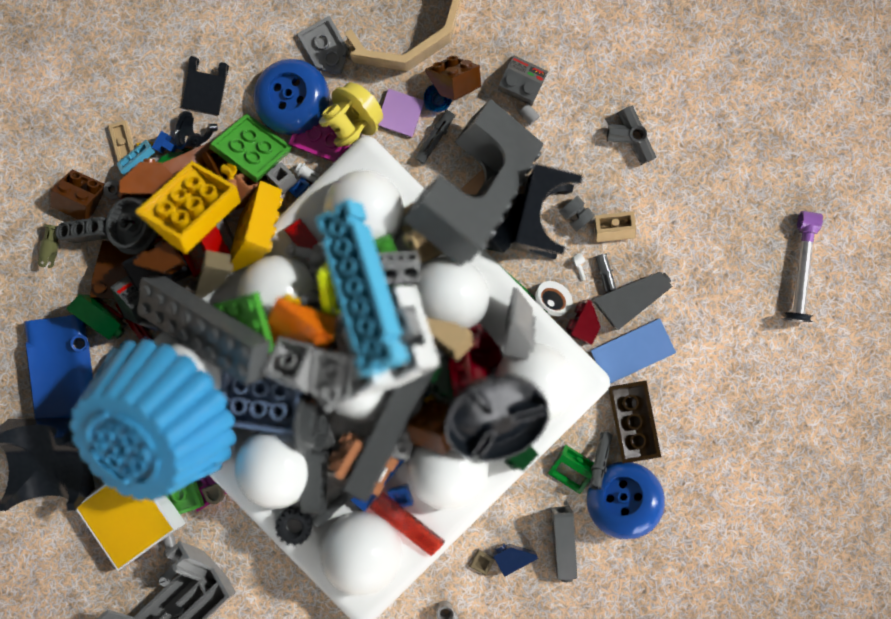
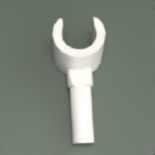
(578, 260)

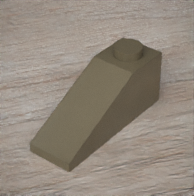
(212, 273)

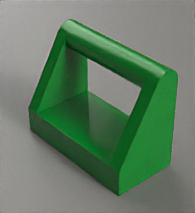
(575, 461)

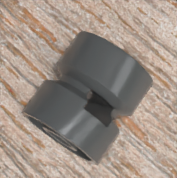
(576, 207)

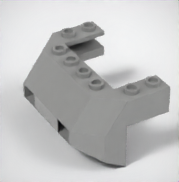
(192, 594)

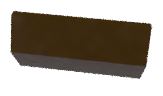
(634, 422)

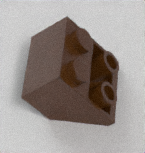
(454, 77)
(76, 195)
(163, 259)

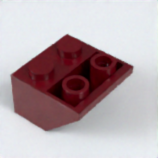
(585, 324)

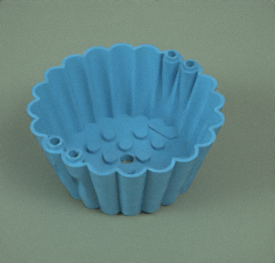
(151, 422)

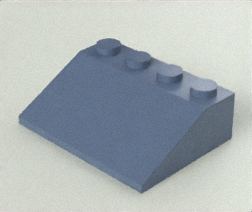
(261, 404)

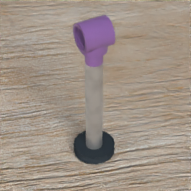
(808, 224)

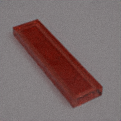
(407, 524)

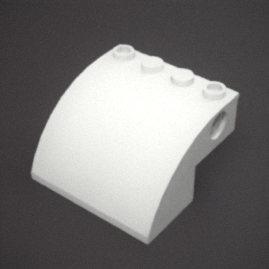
(420, 350)

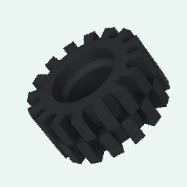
(285, 534)

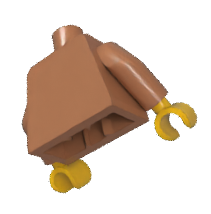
(243, 183)

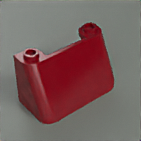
(476, 361)

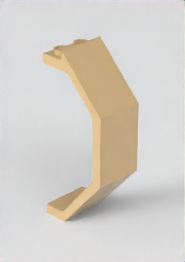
(413, 57)

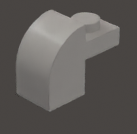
(281, 177)

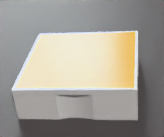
(128, 525)

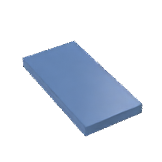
(634, 350)

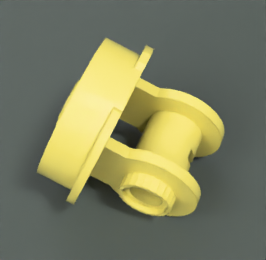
(352, 113)

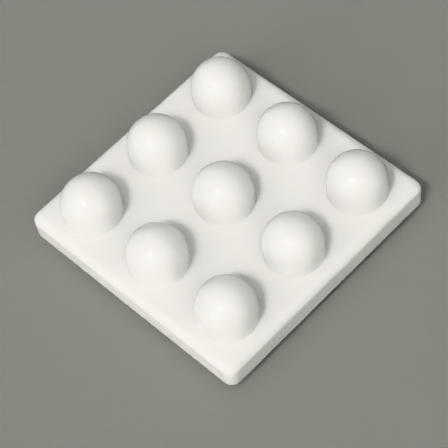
(357, 553)

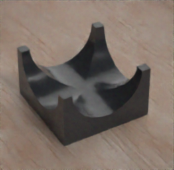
(542, 183)
(43, 462)

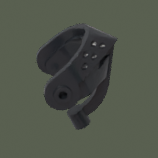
(184, 128)

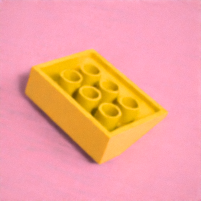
(189, 206)
(256, 226)

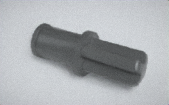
(605, 272)

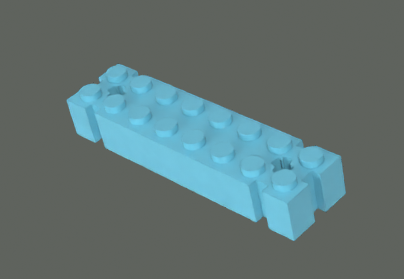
(361, 289)

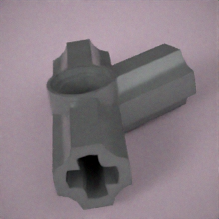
(624, 132)

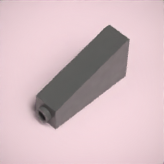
(628, 301)
(564, 543)

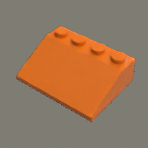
(301, 324)

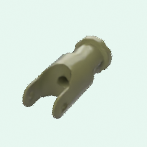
(48, 246)

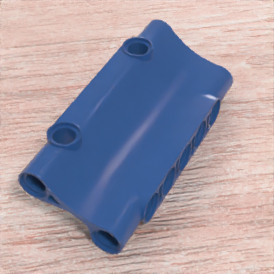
(55, 366)

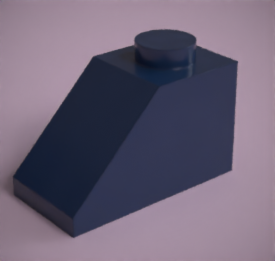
(512, 557)

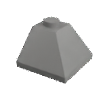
(290, 364)

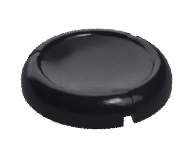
(497, 418)

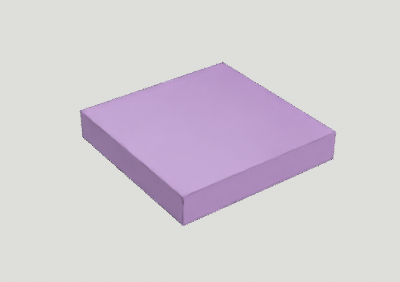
(401, 112)

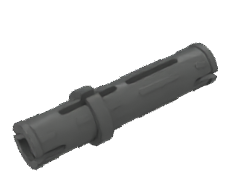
(447, 117)
(599, 467)

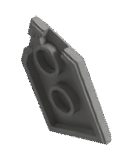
(324, 46)
(331, 377)

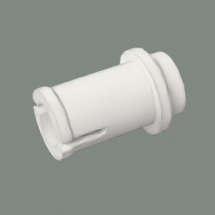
(307, 173)

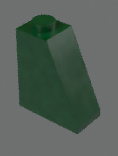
(97, 316)

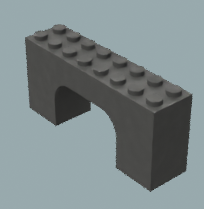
(463, 223)

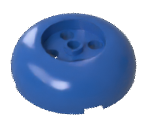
(295, 117)
(642, 515)

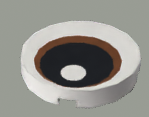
(553, 298)

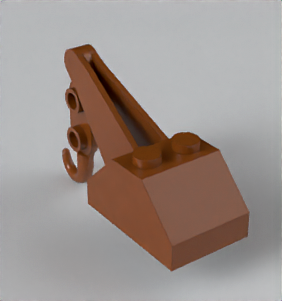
(151, 176)

